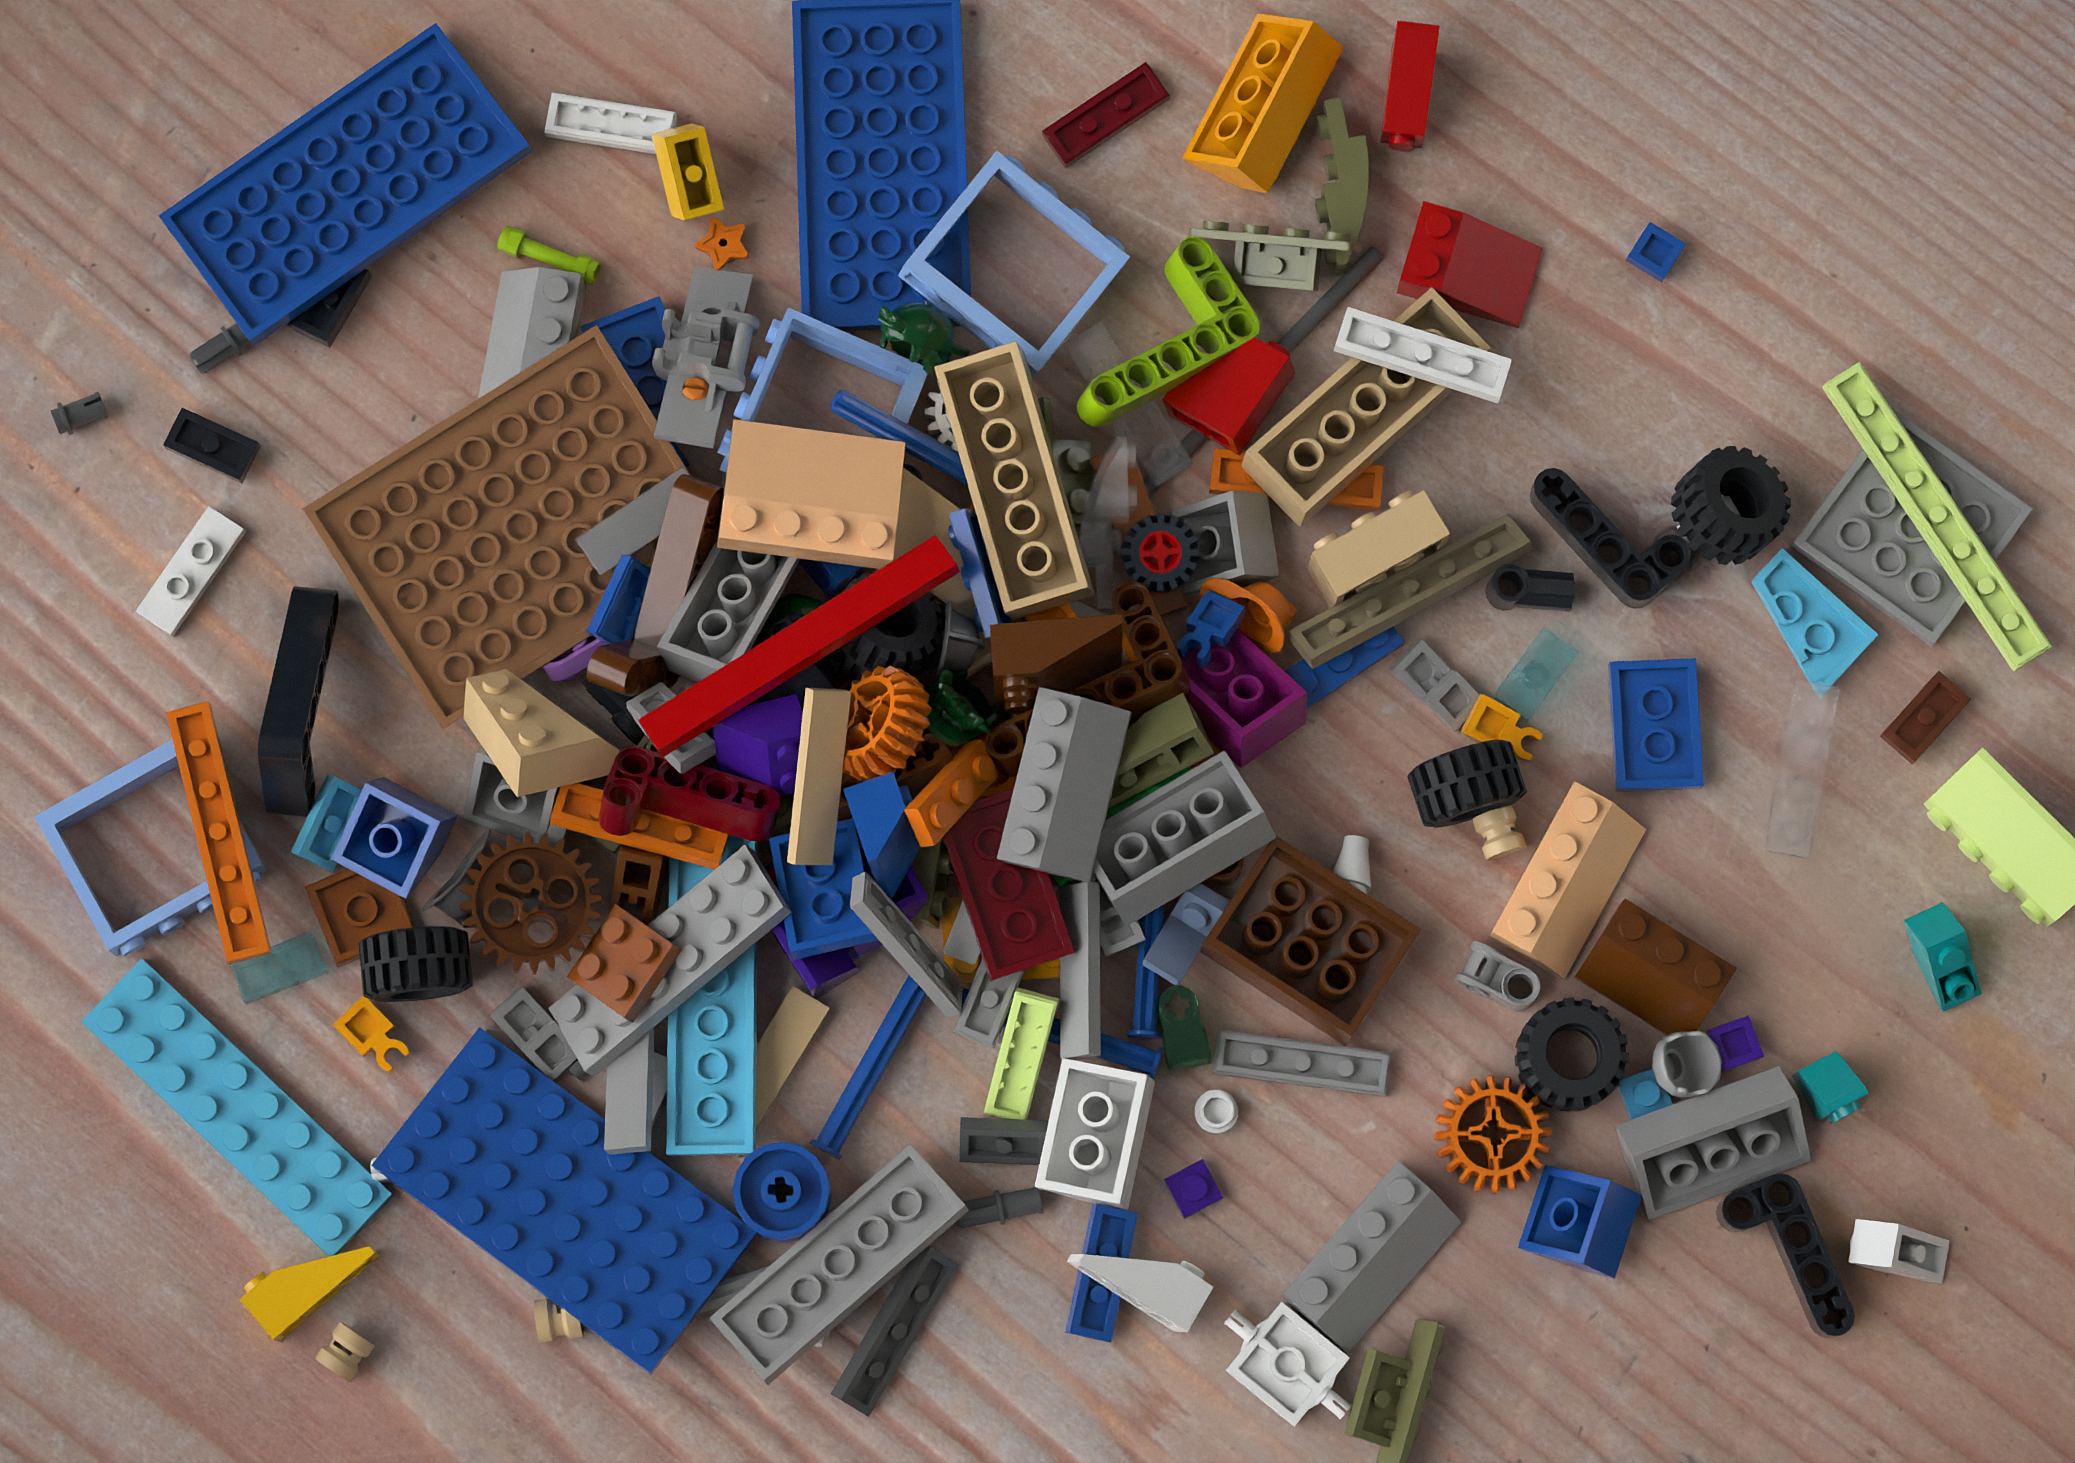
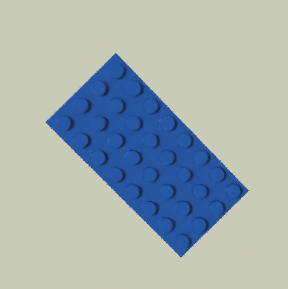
(876, 151)
(345, 184)
(531, 1186)

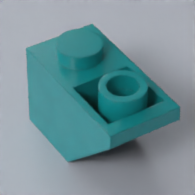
(1943, 956)
(1830, 1088)

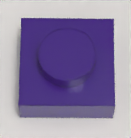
(1736, 1043)
(1193, 1189)

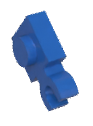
(1211, 622)

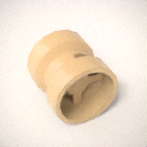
(1498, 830)
(555, 1322)
(339, 1360)

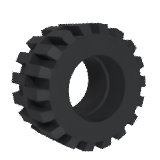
(1712, 524)
(917, 638)
(1466, 783)
(415, 964)
(1598, 1028)

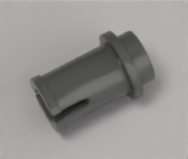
(78, 413)

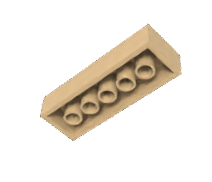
(1350, 420)
(1014, 481)

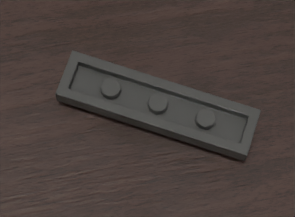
(894, 1330)

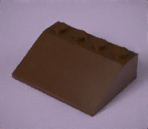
(1051, 656)
(1309, 940)

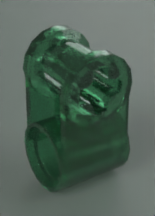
(1185, 1037)

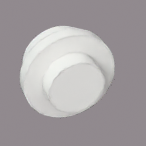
(1216, 1111)

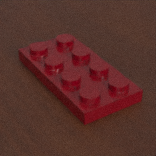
(1006, 903)

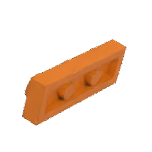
(951, 793)

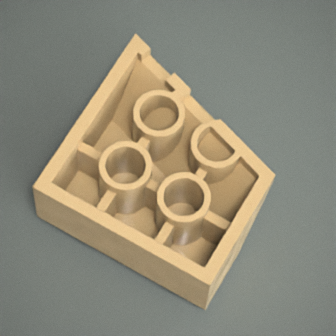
(532, 736)

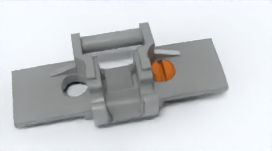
(690, 352)

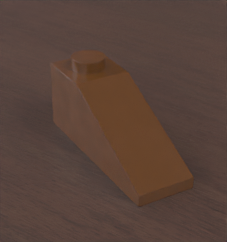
(639, 882)

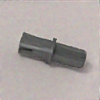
(219, 348)
(1001, 1207)

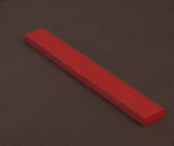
(799, 646)

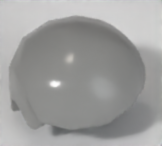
(1686, 1063)

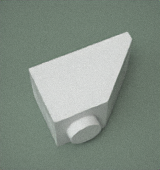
(1898, 1250)

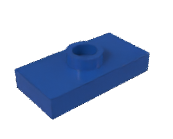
(621, 603)

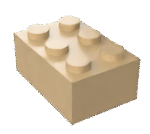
(1377, 547)

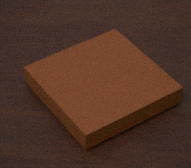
(352, 910)

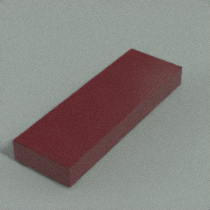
(1105, 115)

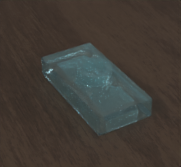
(1535, 674)
(287, 966)

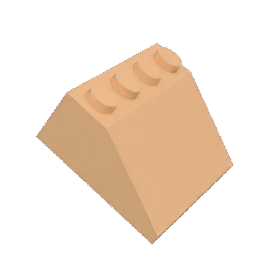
(811, 494)

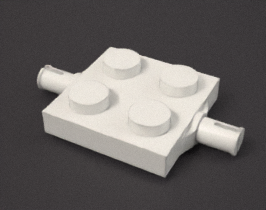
(1287, 1364)

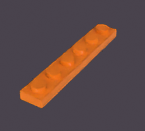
(218, 833)

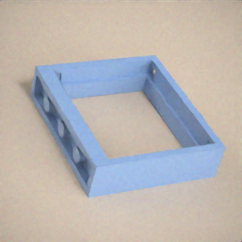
(969, 312)
(834, 343)
(98, 796)

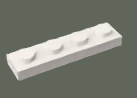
(1422, 355)

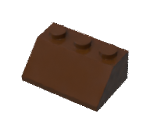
(1654, 971)

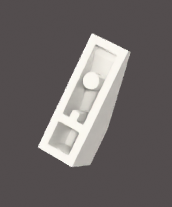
(1160, 1289)

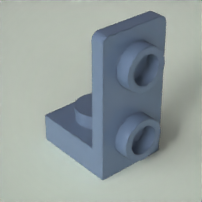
(1184, 933)

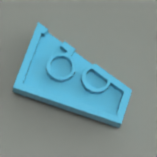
(1811, 619)

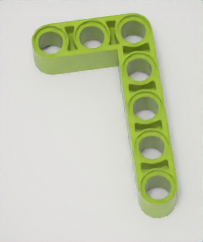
(1181, 352)

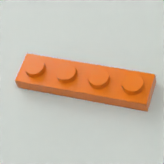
(1361, 493)
(579, 810)

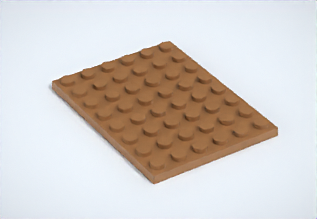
(475, 522)

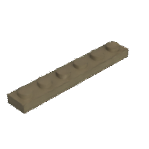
(1410, 591)

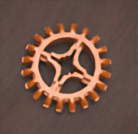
(884, 722)
(1514, 1133)

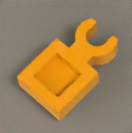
(1497, 722)
(367, 1030)

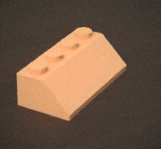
(1568, 881)

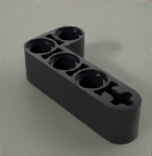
(1603, 533)
(1794, 1258)

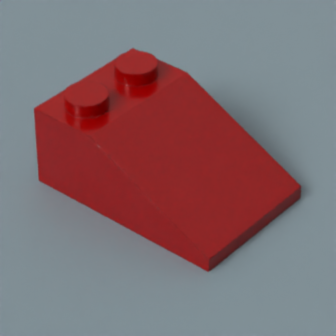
(1469, 265)

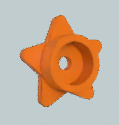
(722, 255)

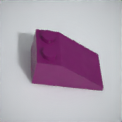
(1243, 698)

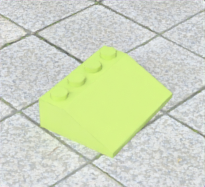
(2009, 835)

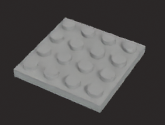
(1879, 553)

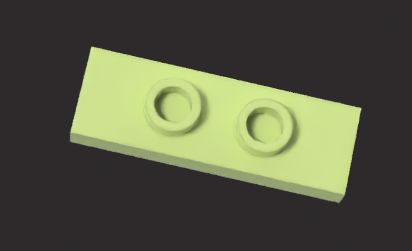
(1021, 1055)

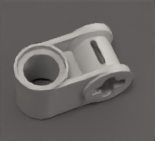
(1496, 976)

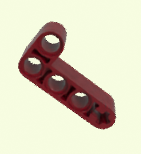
(698, 796)

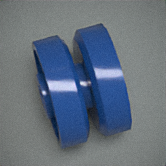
(779, 1166)

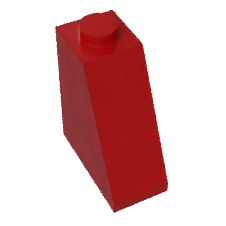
(1409, 85)
(1233, 393)

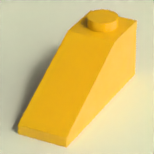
(295, 1292)

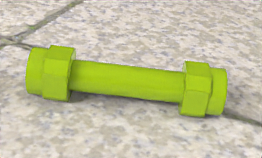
(515, 242)

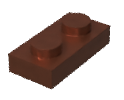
(1925, 717)

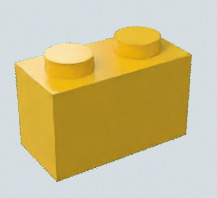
(687, 171)

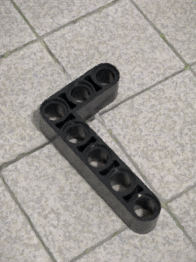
(294, 701)

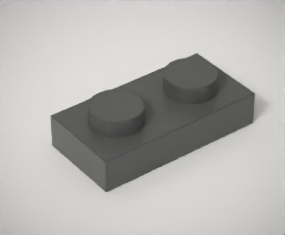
(1001, 1140)

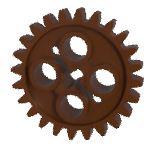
(549, 868)

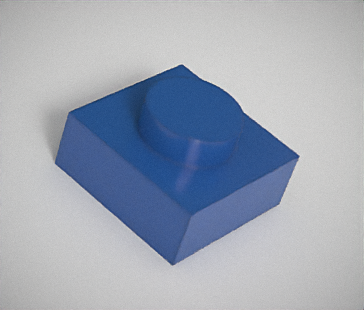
(1655, 252)

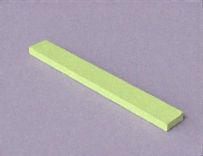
(1936, 516)

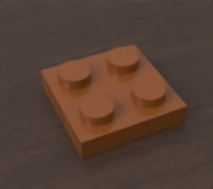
(624, 963)

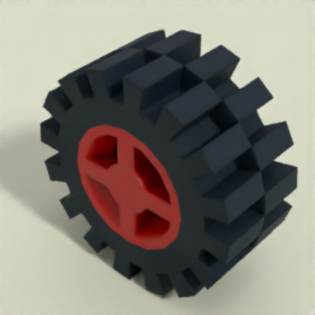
(1157, 538)

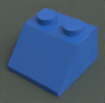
(884, 828)
(393, 836)
(1580, 1221)

